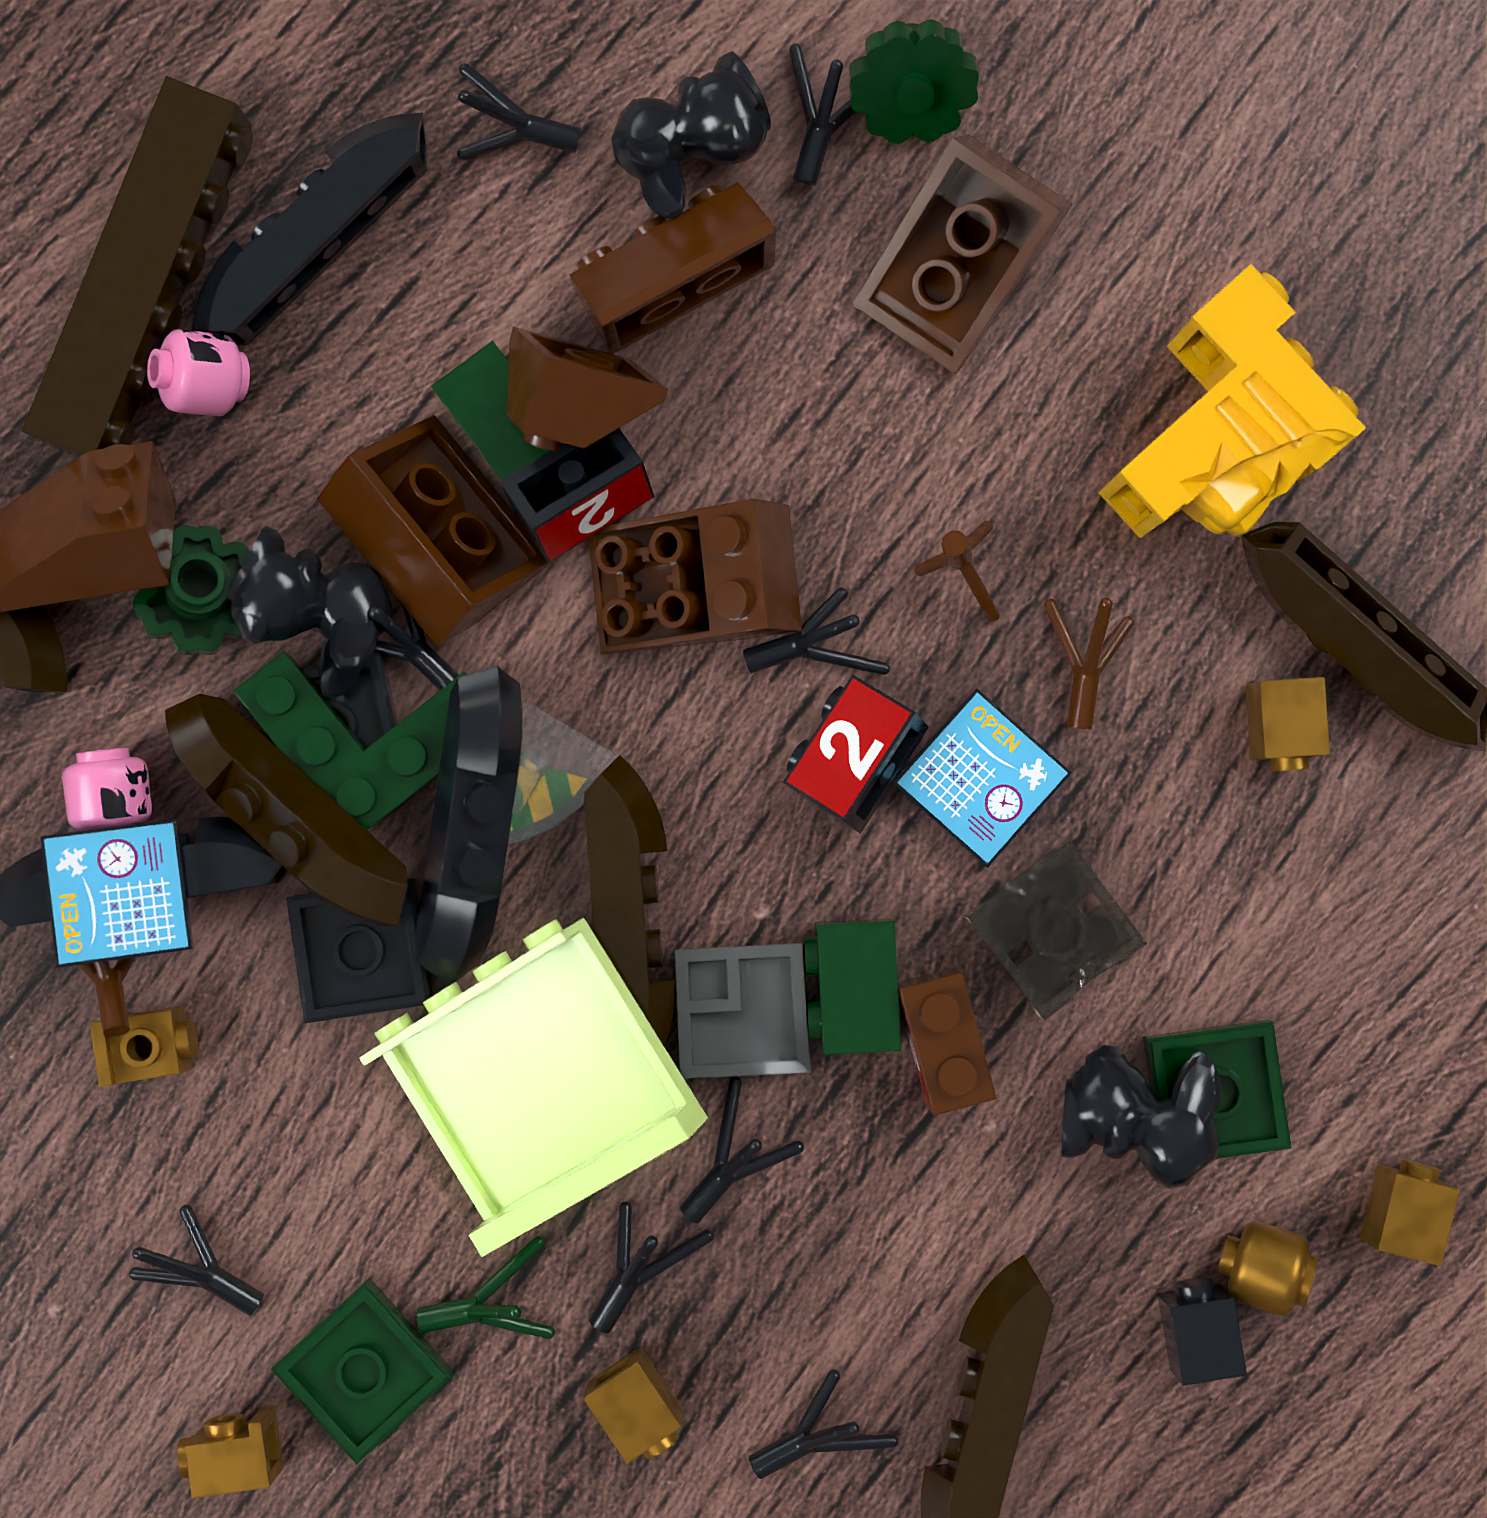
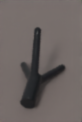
(504, 109)
(819, 123)
(800, 643)
(412, 648)
(740, 1166)
(635, 1273)
(212, 1278)
(802, 1442)

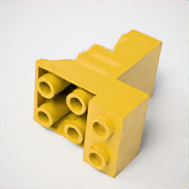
(1253, 429)

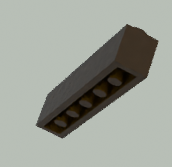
(140, 270)

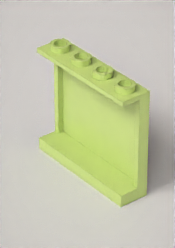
(540, 1081)

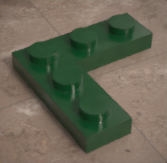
(314, 737)

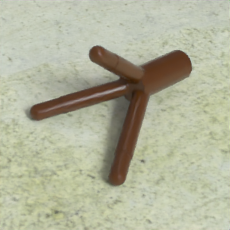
(959, 556)
(1097, 657)
(110, 994)

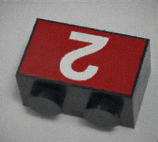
(577, 492)
(855, 752)

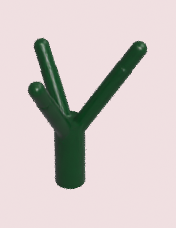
(472, 1310)

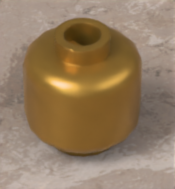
(1268, 1268)

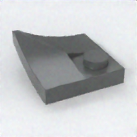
(742, 1011)

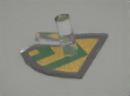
(553, 773)

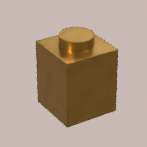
(1287, 722)
(1410, 1212)
(635, 1407)

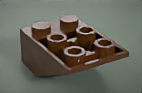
(696, 577)

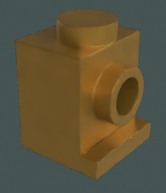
(172, 1040)
(232, 1454)

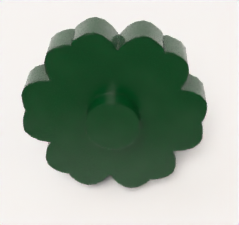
(913, 81)
(195, 602)

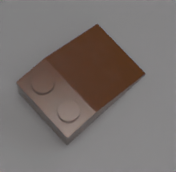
(961, 251)
(89, 530)

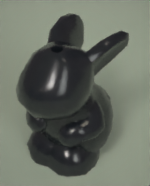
(714, 121)
(290, 595)
(1116, 1108)

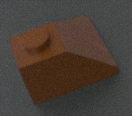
(573, 391)

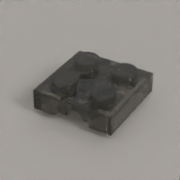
(1066, 942)

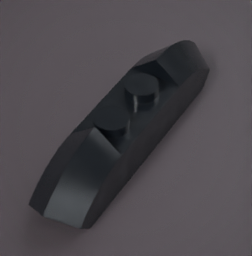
(331, 212)
(470, 823)
(217, 862)

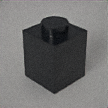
(1201, 1332)

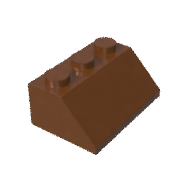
(674, 265)
(432, 528)

